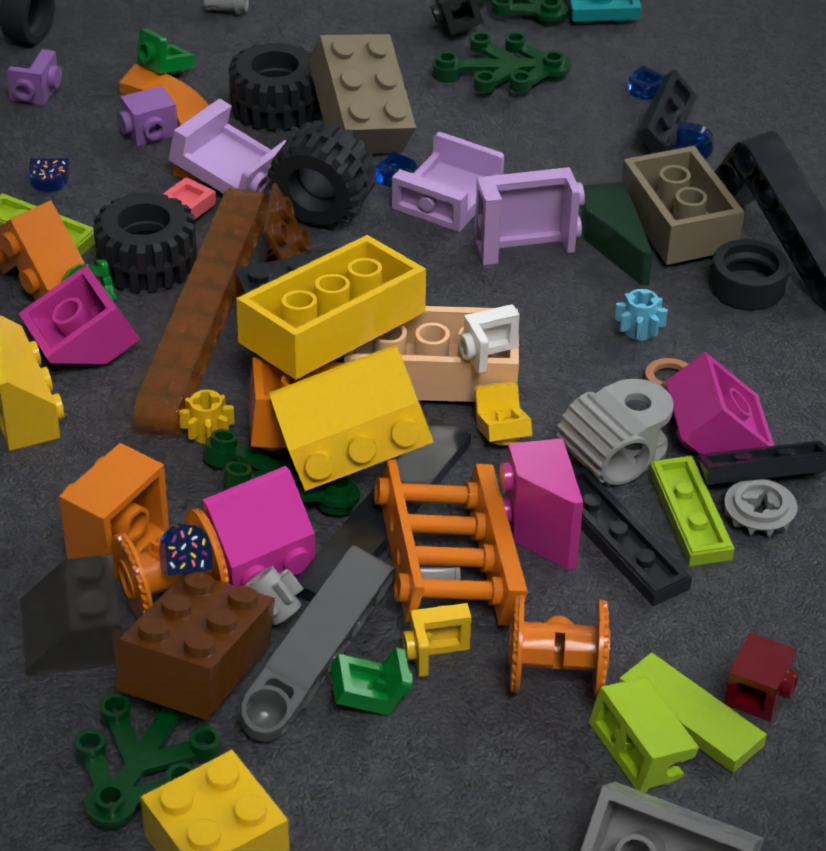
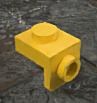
(500, 413)
(436, 632)

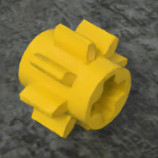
(204, 414)

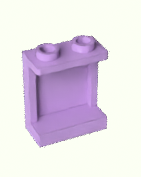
(220, 152)
(446, 182)
(527, 211)

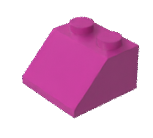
(79, 322)
(716, 409)
(543, 500)
(262, 526)

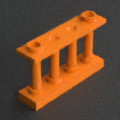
(487, 525)

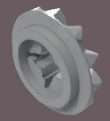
(747, 495)

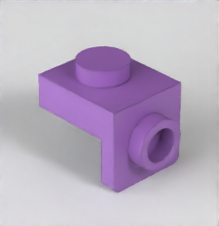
(36, 83)

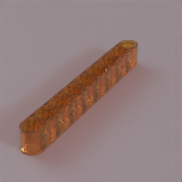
(200, 312)

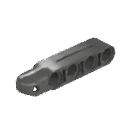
(313, 643)

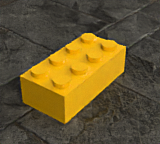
(331, 306)

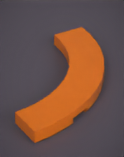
(187, 99)

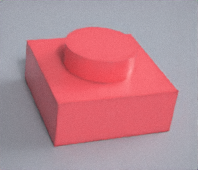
(194, 195)

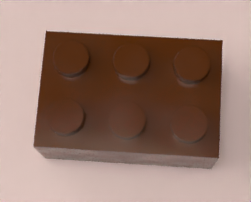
(194, 644)

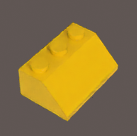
(26, 404)
(350, 417)

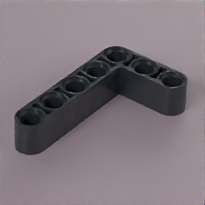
(768, 173)

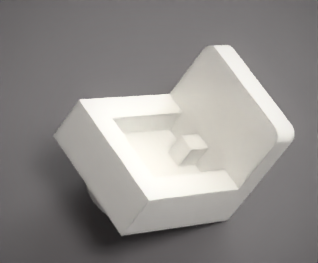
(488, 334)

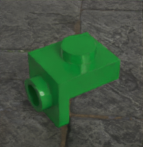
(159, 56)
(371, 684)

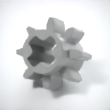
(282, 588)

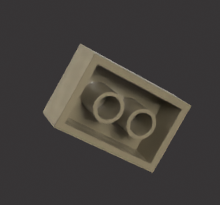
(363, 89)
(682, 204)

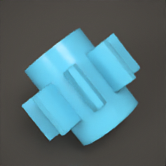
(641, 314)

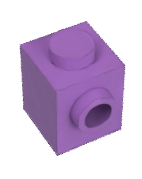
(148, 116)

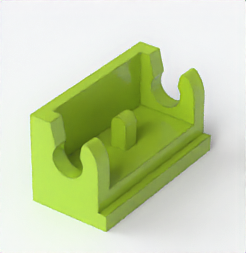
(641, 733)

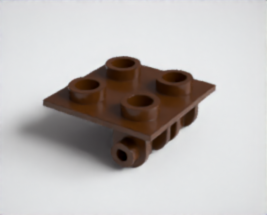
(282, 229)

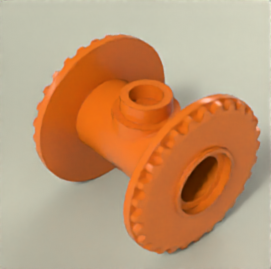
(141, 571)
(559, 645)

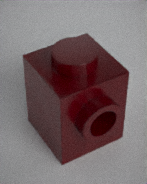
(761, 677)

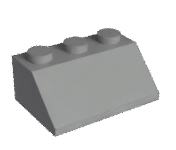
(641, 822)

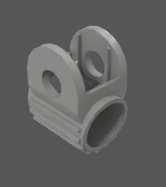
(602, 424)

